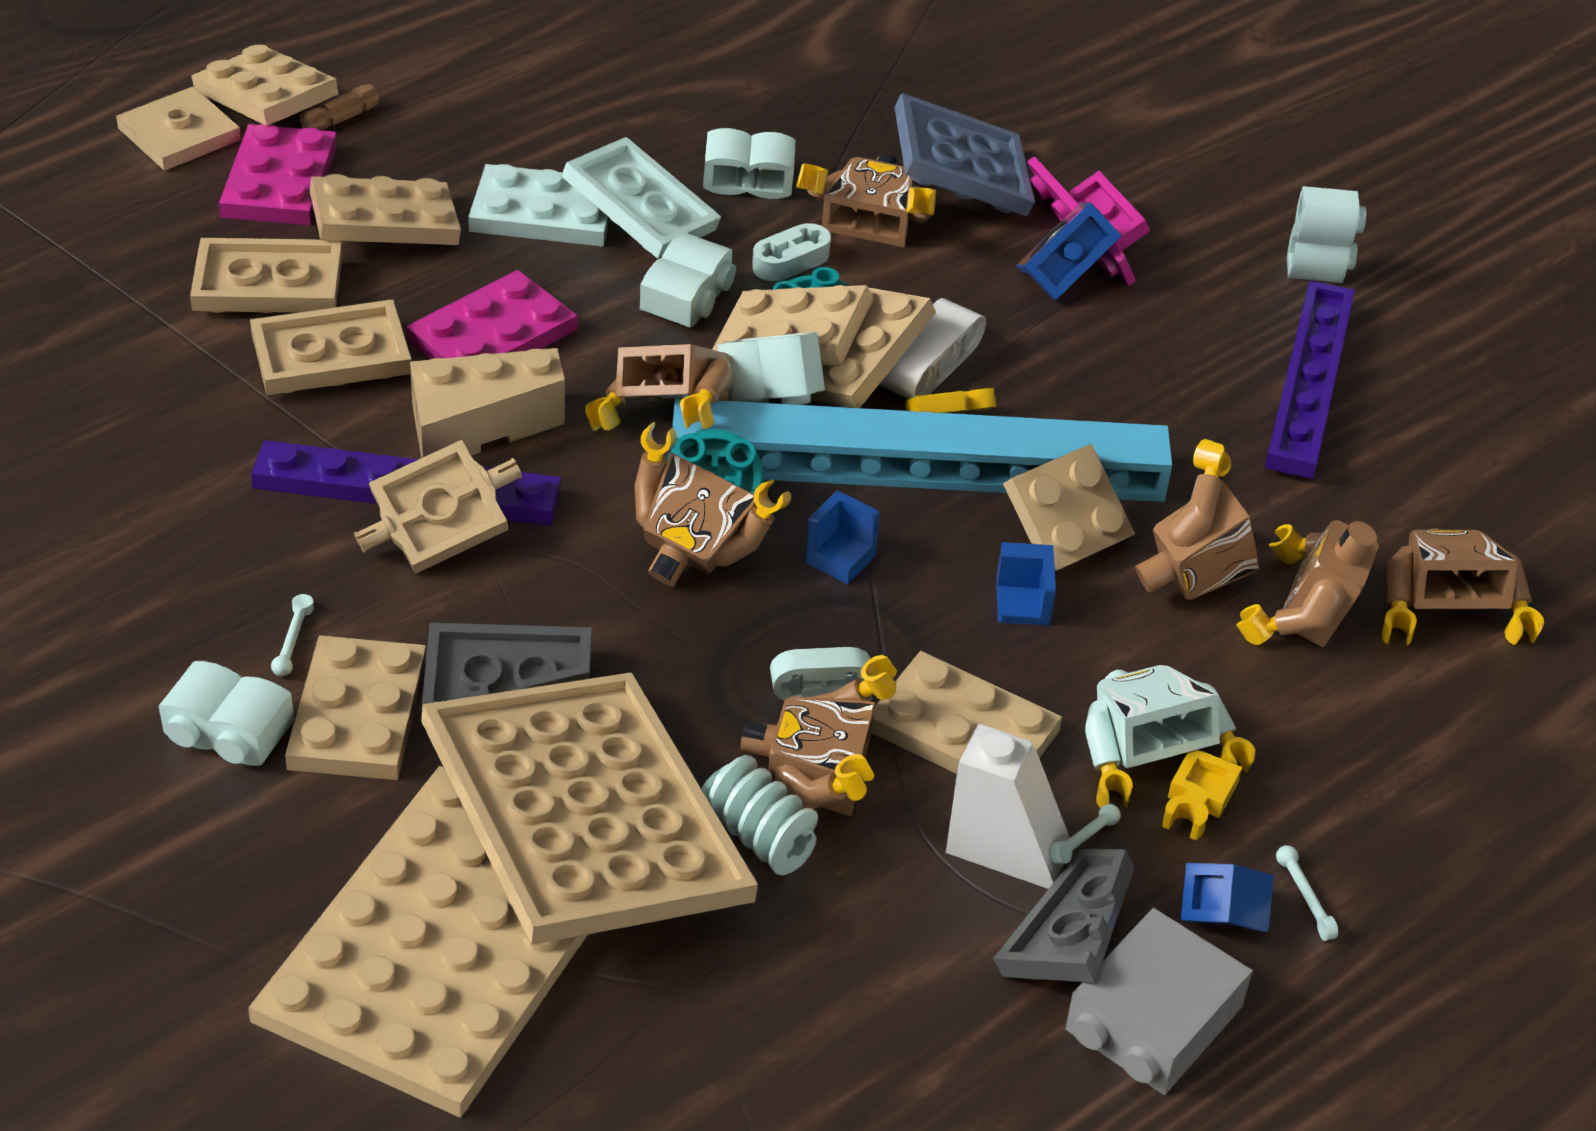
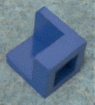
(842, 537)
(1025, 583)
(1227, 896)

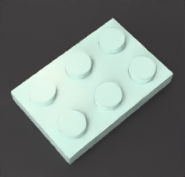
(640, 195)
(535, 207)

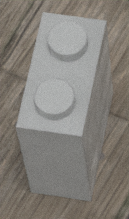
(1158, 1001)

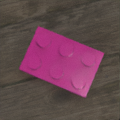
(275, 173)
(496, 319)

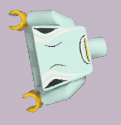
(1152, 718)

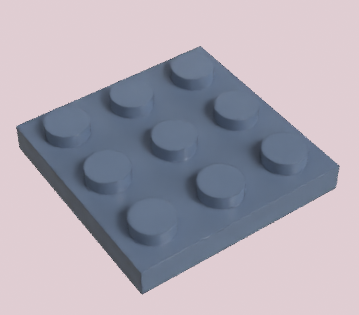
(963, 155)

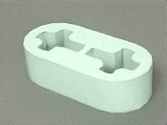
(791, 252)
(818, 670)

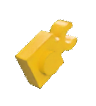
(953, 402)
(1200, 789)

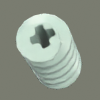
(762, 814)

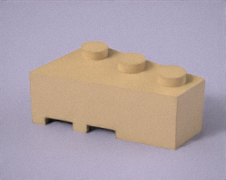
(486, 398)

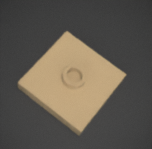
(178, 128)

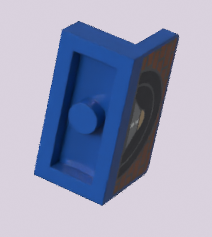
(1069, 249)

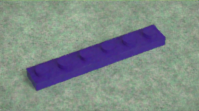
(1310, 380)
(348, 474)

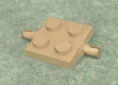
(438, 506)

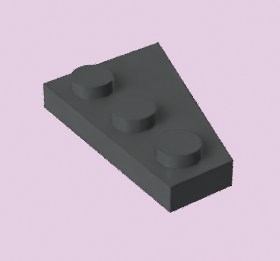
(502, 658)
(1071, 922)

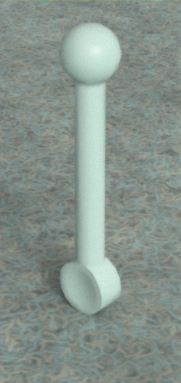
(302, 606)
(1062, 850)
(1327, 927)

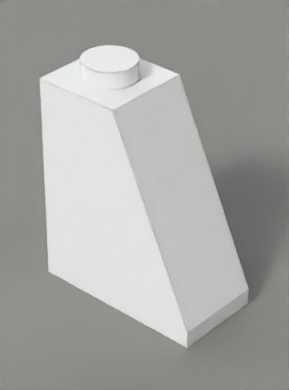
(1005, 809)

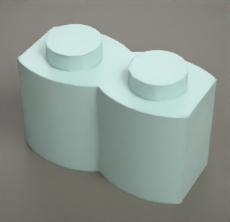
(749, 163)
(1324, 234)
(687, 279)
(775, 368)
(226, 713)

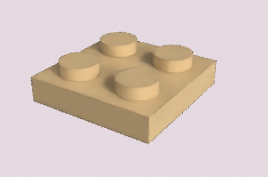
(1070, 506)

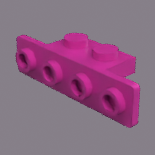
(1107, 200)

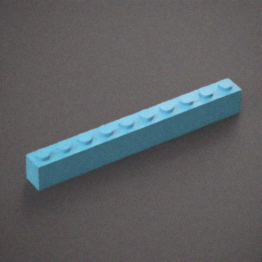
(935, 448)

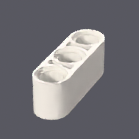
(936, 351)

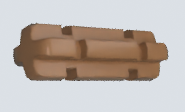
(340, 108)

